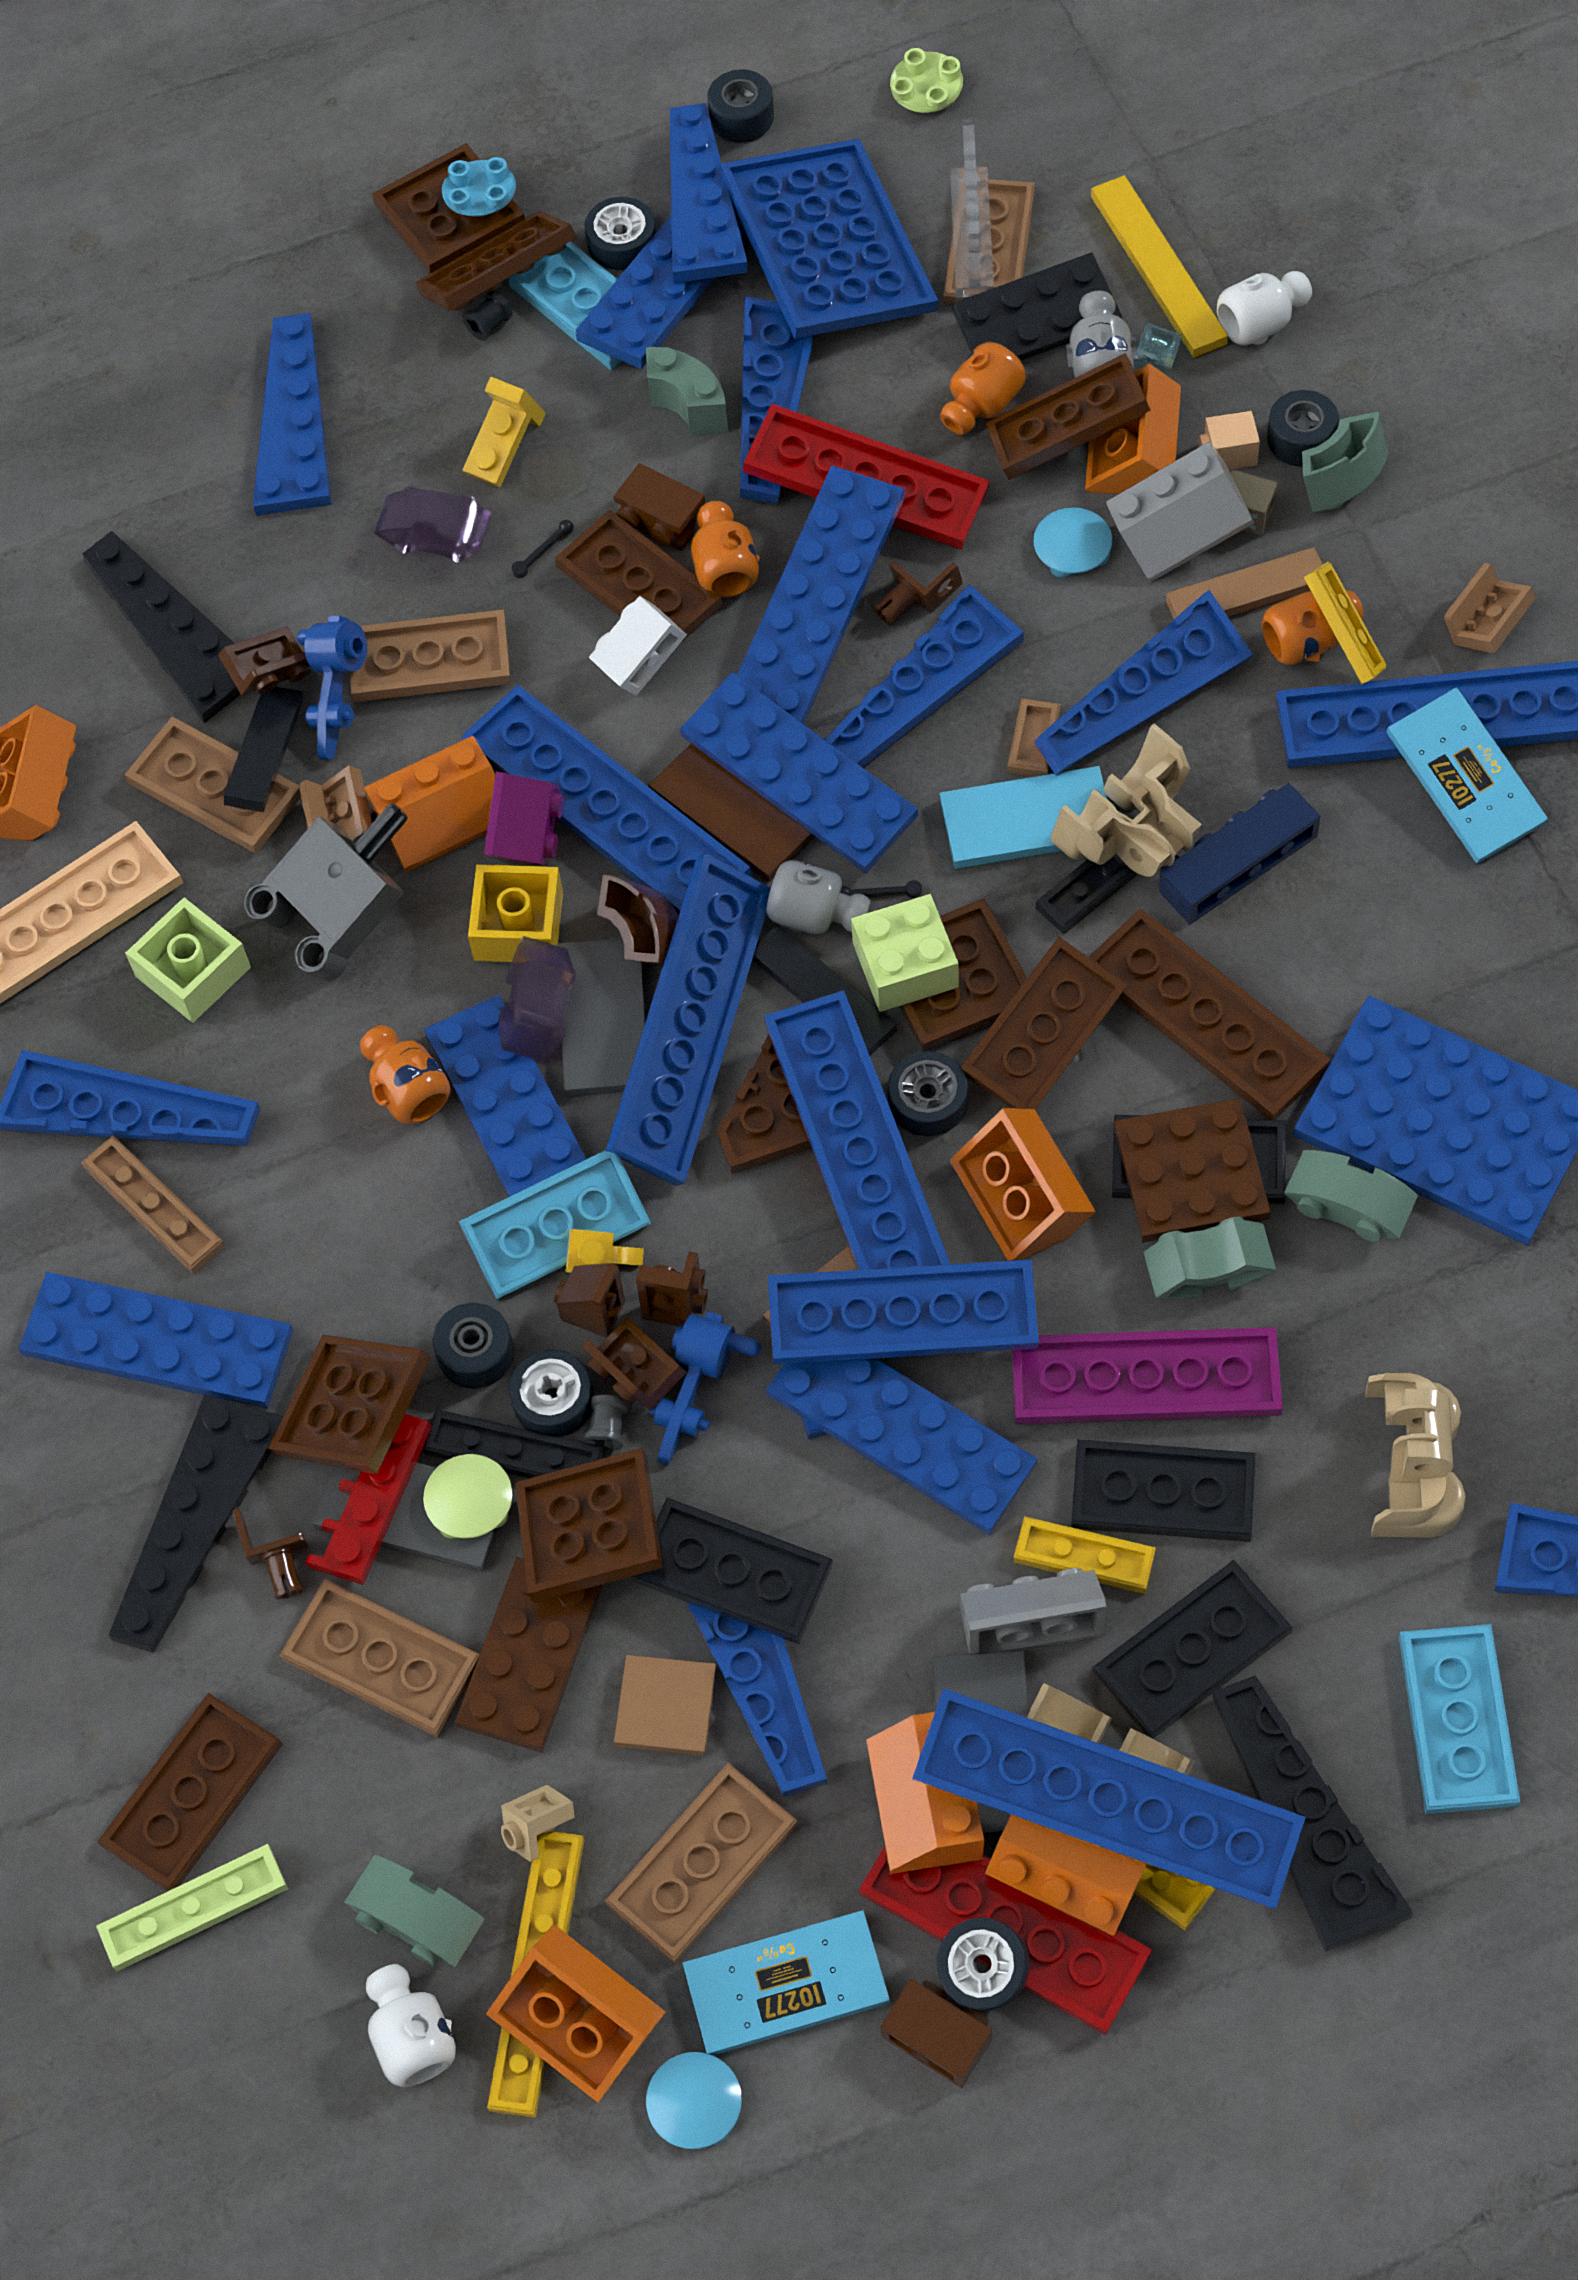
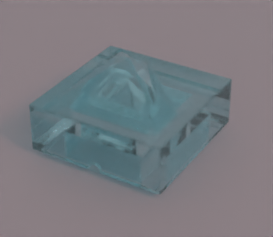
(1158, 345)

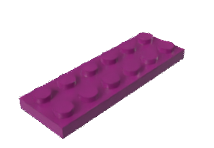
(1148, 1376)

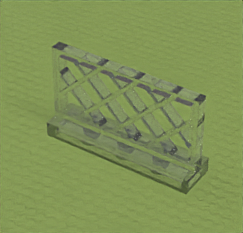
(971, 220)

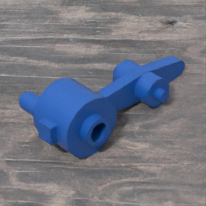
(332, 650)
(702, 1349)

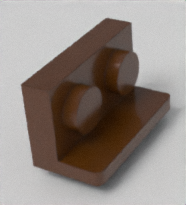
(672, 1295)

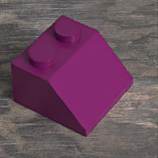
(523, 820)

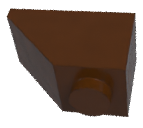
(591, 1297)

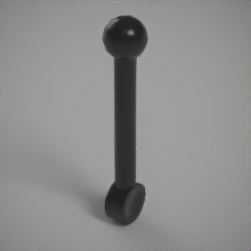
(520, 569)
(912, 889)

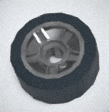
(922, 1073)

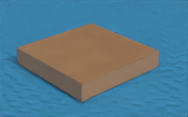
(665, 1705)

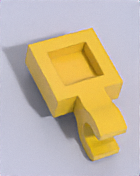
(597, 1248)

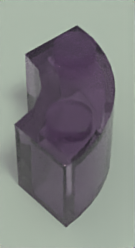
(433, 523)
(535, 1011)

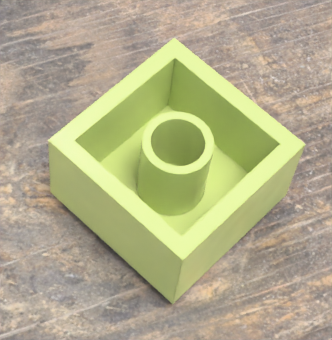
(905, 952)
(188, 960)

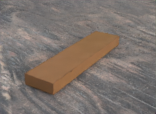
(1251, 586)
(153, 1205)

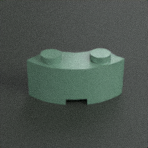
(687, 389)
(1345, 462)
(1362, 1201)
(1191, 1261)
(424, 1918)

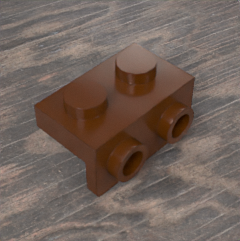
(265, 661)
(636, 1363)

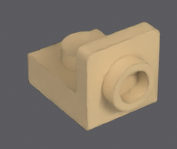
(532, 1815)

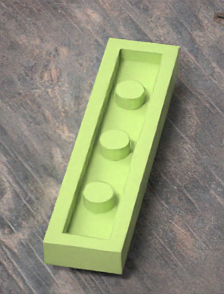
(191, 1907)

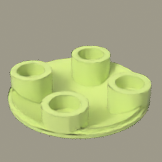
(926, 81)
(468, 1496)

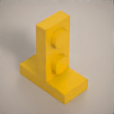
(501, 431)

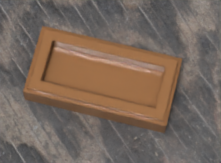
(1031, 721)

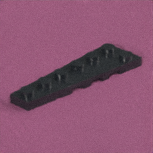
(167, 624)
(208, 1482)
(1331, 1865)

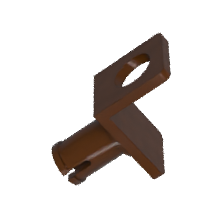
(911, 591)
(276, 1556)

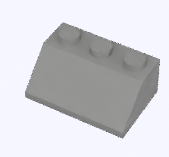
(1180, 512)
(1033, 1612)

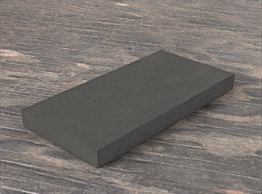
(601, 1017)
(410, 1526)
(991, 1679)

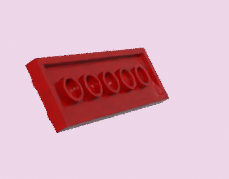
(801, 449)
(1069, 1959)

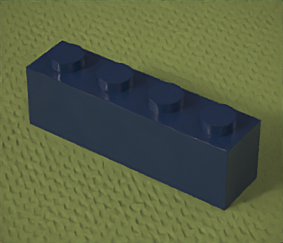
(1239, 852)

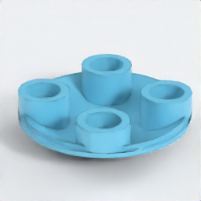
(478, 186)
(1072, 541)
(693, 2100)

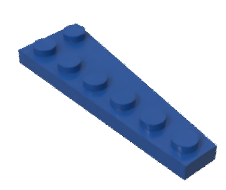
(702, 214)
(771, 373)
(292, 438)
(943, 662)
(1167, 669)
(90, 1100)
(1538, 1553)
(767, 1696)

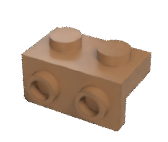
(1487, 611)
(338, 801)

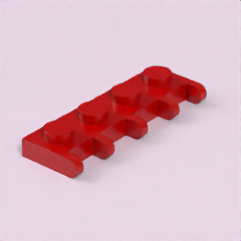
(371, 1506)

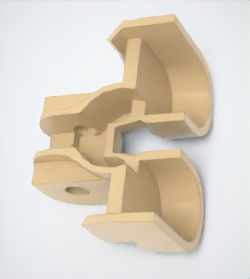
(1158, 829)
(1423, 1491)
(1075, 1717)

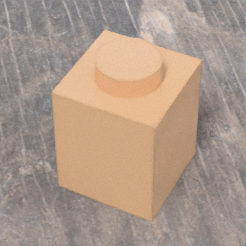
(1233, 438)

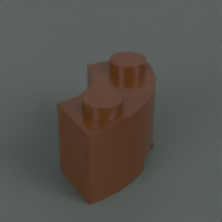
(642, 917)

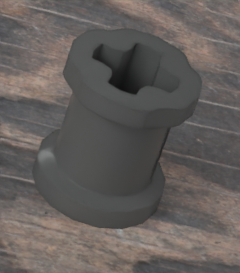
(606, 1421)

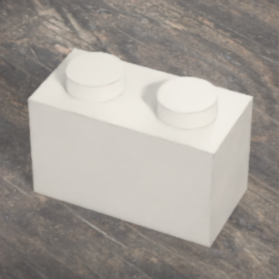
(637, 645)

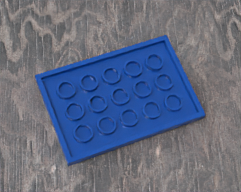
(827, 238)
(1445, 1119)

